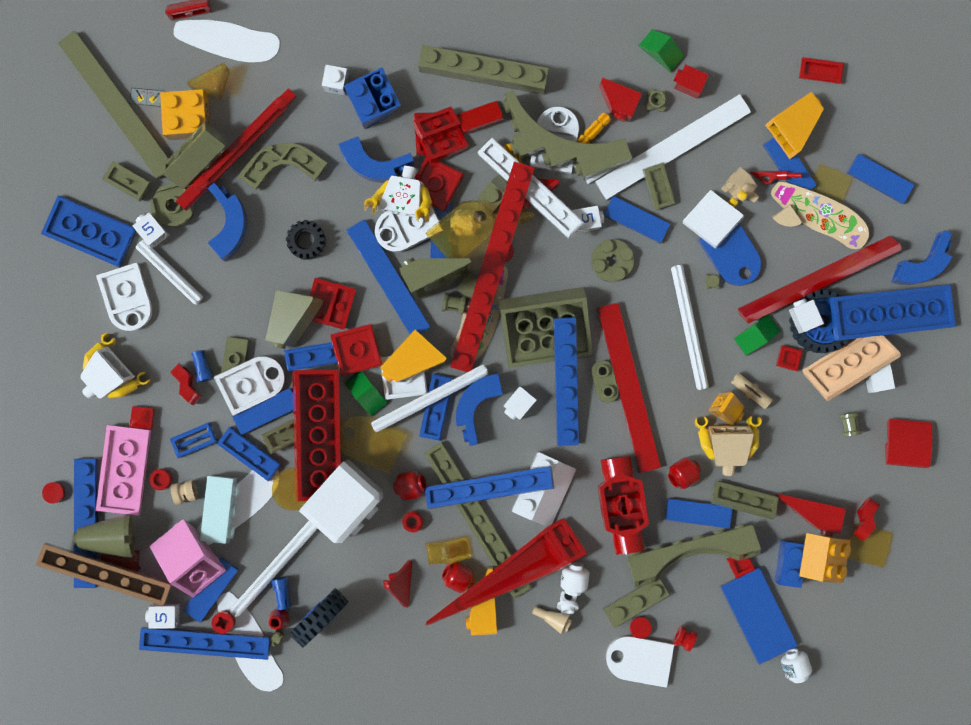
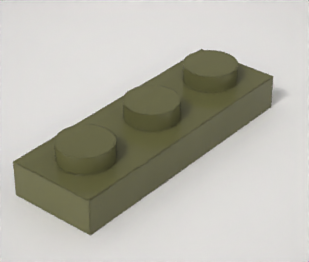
(744, 500)
(635, 602)

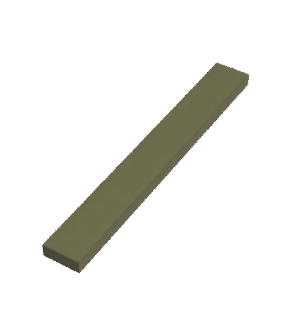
(114, 103)
(473, 512)

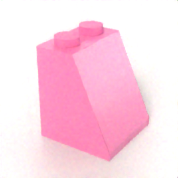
(186, 559)

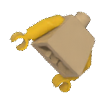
(729, 444)

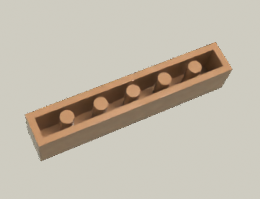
(103, 573)

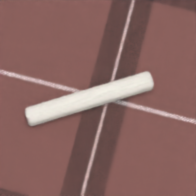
(169, 272)

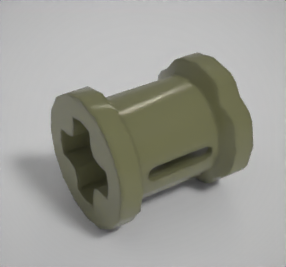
(453, 303)
(850, 424)

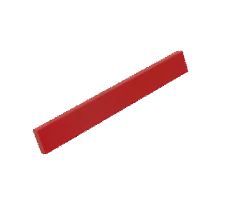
(819, 279)
(628, 388)

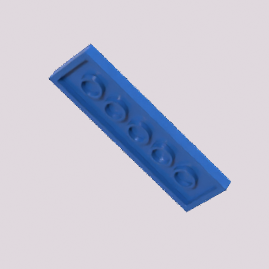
(892, 312)

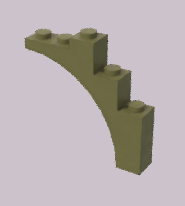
(532, 139)

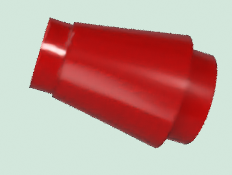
(282, 616)

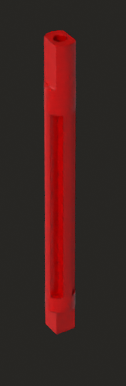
(235, 150)

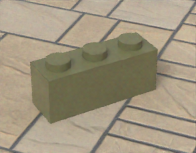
(194, 155)

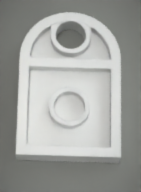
(567, 130)
(405, 230)
(125, 295)
(248, 384)
(642, 660)

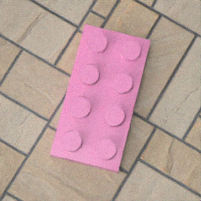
(123, 470)

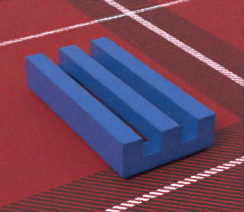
(211, 433)

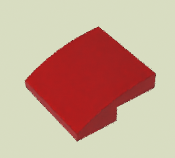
(440, 134)
(336, 302)
(908, 443)

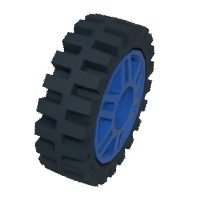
(819, 338)
(319, 617)

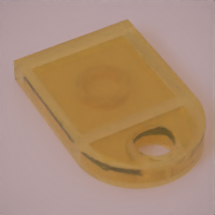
(460, 230)
(371, 447)

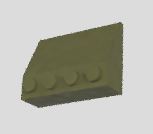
(433, 273)
(530, 326)

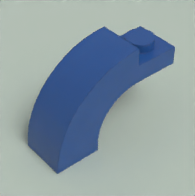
(914, 273)

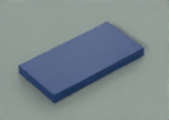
(89, 231)
(758, 616)

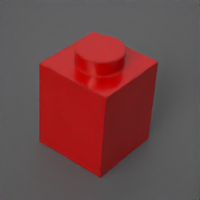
(690, 81)

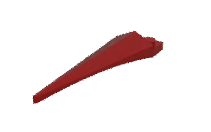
(543, 555)

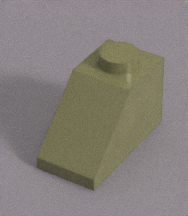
(493, 193)

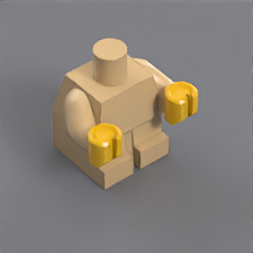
(740, 186)

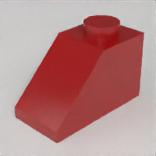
(619, 99)

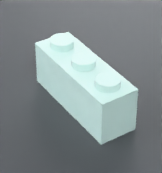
(219, 509)

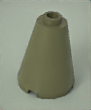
(108, 536)

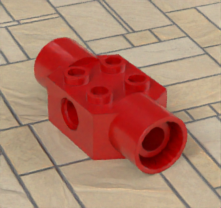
(622, 505)

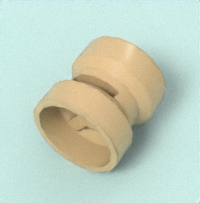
(184, 492)

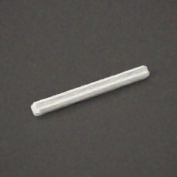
(689, 327)
(429, 398)
(273, 569)

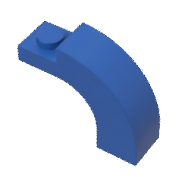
(369, 168)
(235, 227)
(470, 399)

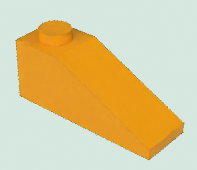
(727, 408)
(483, 616)

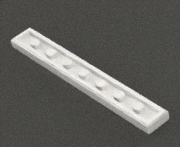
(673, 146)

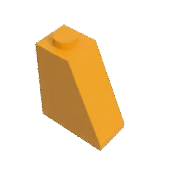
(795, 124)
(411, 358)

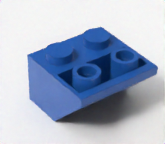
(372, 97)

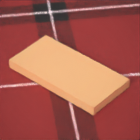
(850, 365)

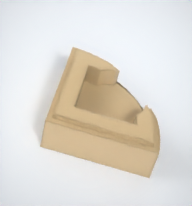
(787, 217)

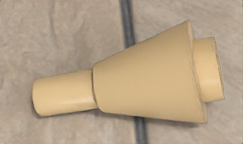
(558, 621)

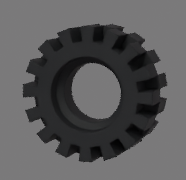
(294, 233)

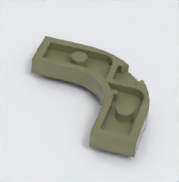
(279, 155)

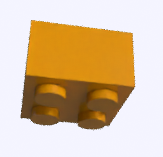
(183, 112)
(825, 558)

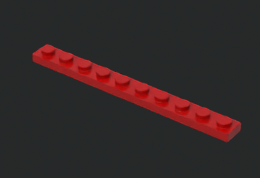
(492, 266)

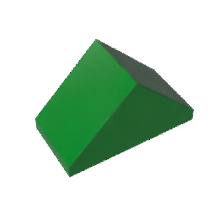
(662, 49)
(757, 335)
(365, 393)

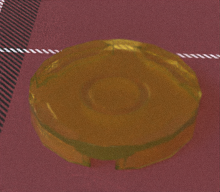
(284, 490)

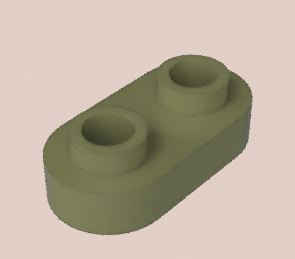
(604, 381)

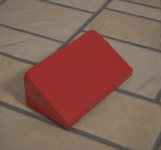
(187, 9)
(480, 117)

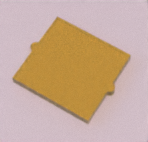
(831, 183)
(872, 550)

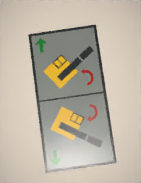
(145, 97)

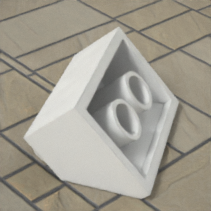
(544, 505)

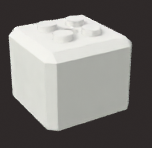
(343, 502)

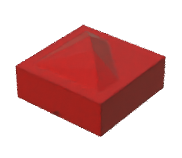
(142, 418)

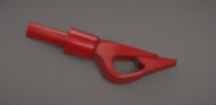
(781, 175)

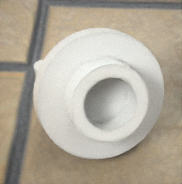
(567, 606)

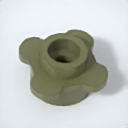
(660, 105)

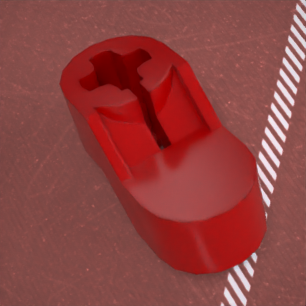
(186, 389)
(866, 519)

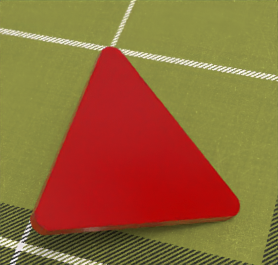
(400, 584)

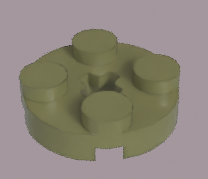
(168, 216)
(623, 255)

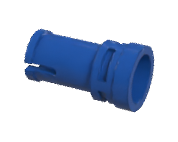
(201, 366)
(281, 586)

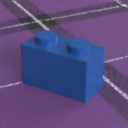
(789, 564)

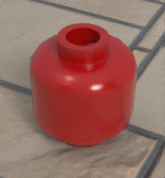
(684, 473)
(410, 485)
(458, 577)

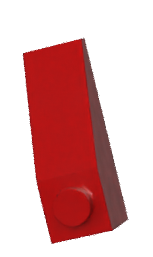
(819, 515)

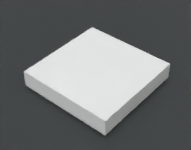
(713, 219)
(409, 387)

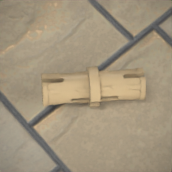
(742, 384)

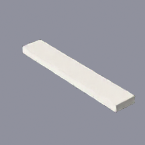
(537, 193)

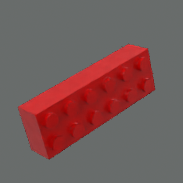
(315, 429)

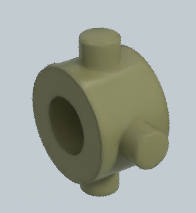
(712, 281)
(277, 637)

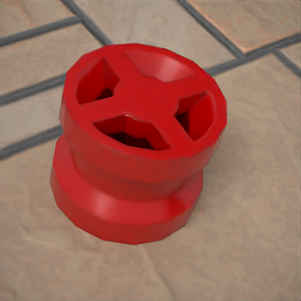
(227, 620)
(685, 638)

